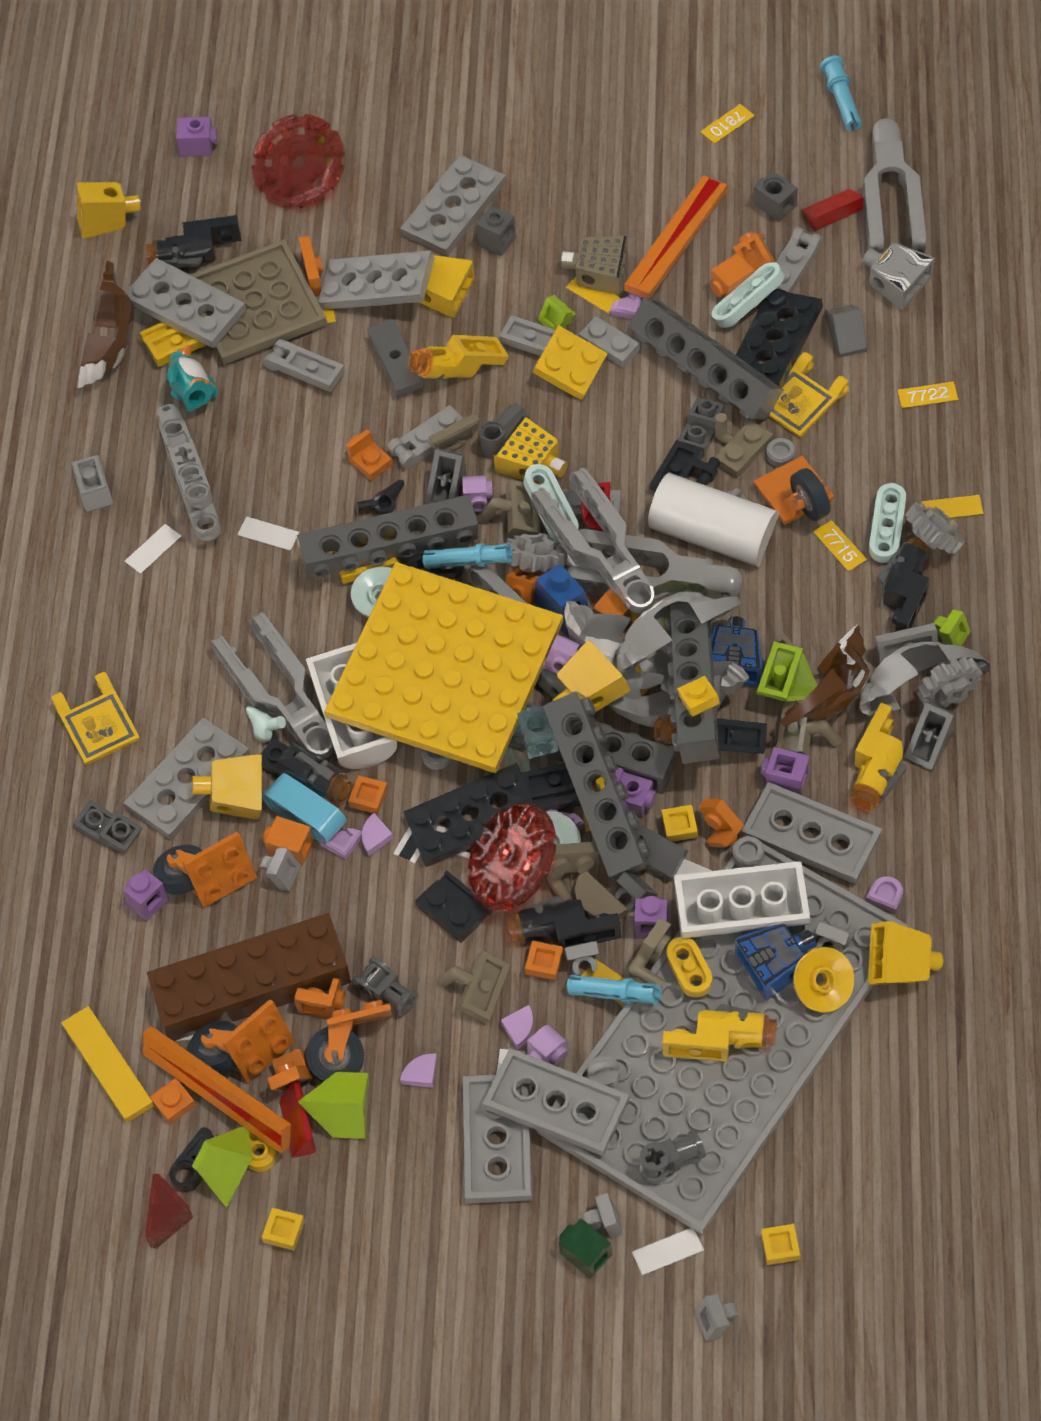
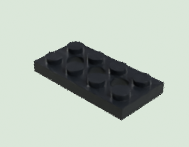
(793, 333)
(452, 808)

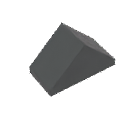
(847, 330)
(445, 476)
(931, 736)

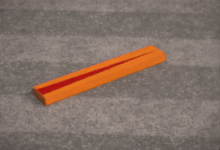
(675, 237)
(216, 1089)

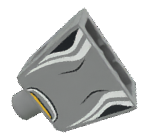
(898, 272)

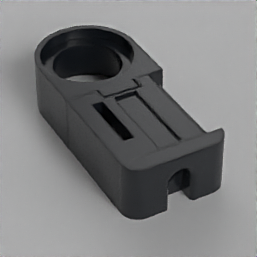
(187, 1159)

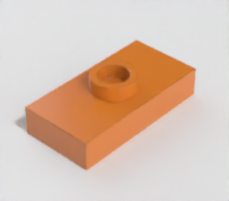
(312, 265)

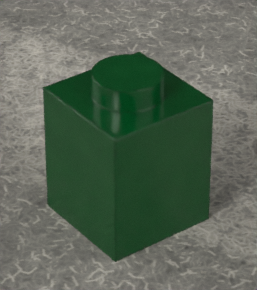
(584, 1247)

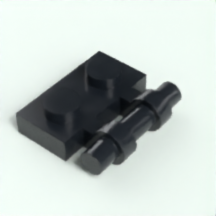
(683, 461)

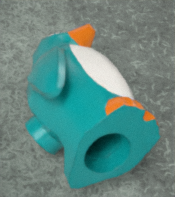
(189, 380)

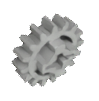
(935, 528)
(536, 553)
(950, 682)

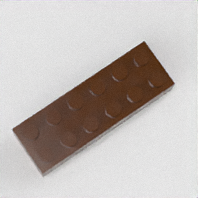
(247, 974)

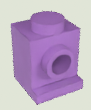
(786, 769)
(639, 791)
(141, 890)
(648, 913)

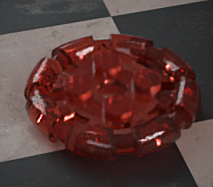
(287, 150)
(516, 831)

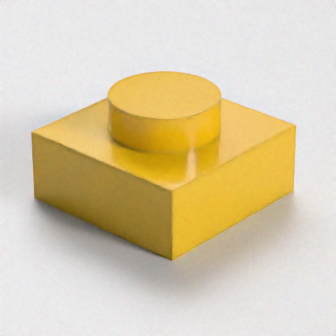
(698, 696)
(679, 823)
(283, 1229)
(780, 1244)

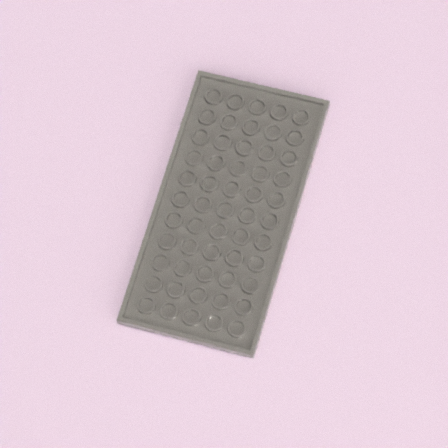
(729, 1102)

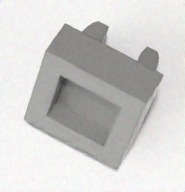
(281, 868)
(834, 934)
(582, 953)
(605, 1216)
(714, 1316)

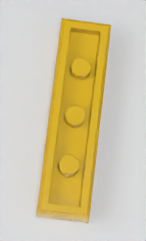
(107, 1064)

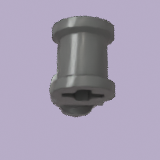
(381, 983)
(669, 1156)

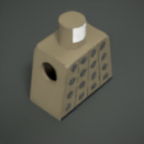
(599, 263)

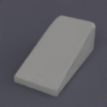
(92, 483)

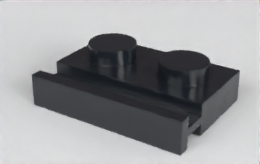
(551, 788)
(452, 906)

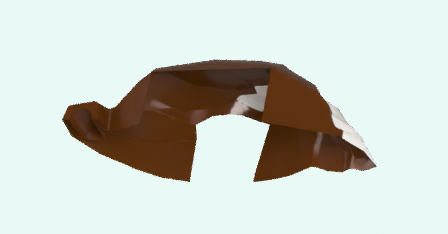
(114, 311)
(843, 682)

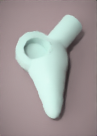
(264, 724)

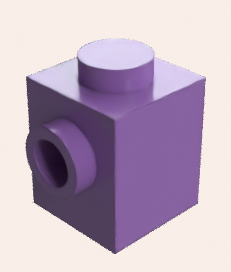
(196, 136)

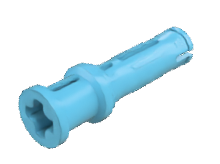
(839, 84)

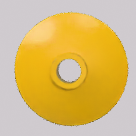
(836, 983)

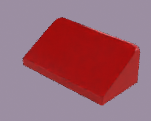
(833, 208)
(301, 1134)

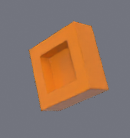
(368, 794)
(544, 960)
(172, 1101)

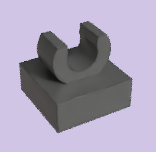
(635, 887)

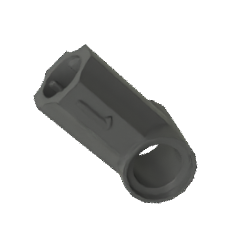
(495, 432)

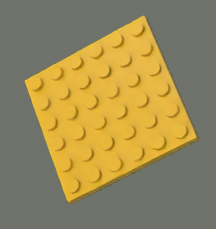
(444, 667)

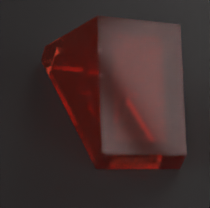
(166, 1212)

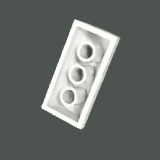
(712, 519)
(353, 746)
(741, 899)

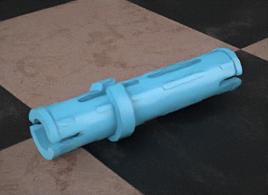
(477, 555)
(624, 990)

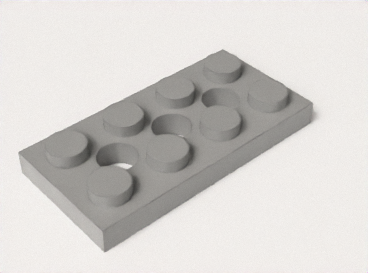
(458, 218)
(386, 289)
(185, 317)
(165, 779)
(817, 851)
(562, 1121)
(480, 1154)

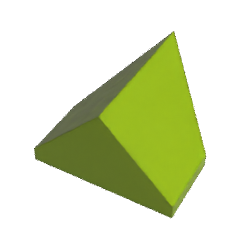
(786, 674)
(340, 1104)
(224, 1162)

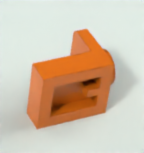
(754, 250)
(367, 455)
(523, 583)
(723, 819)
(318, 1003)
(289, 1069)

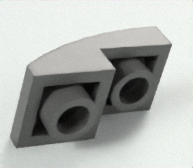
(701, 424)
(107, 828)

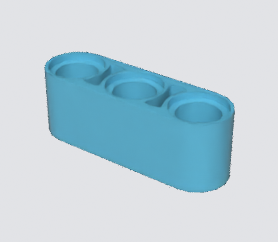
(302, 805)

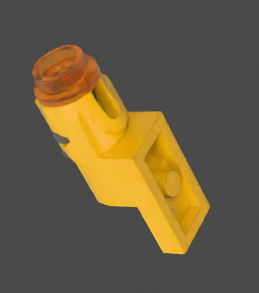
(458, 358)
(879, 761)
(719, 1030)

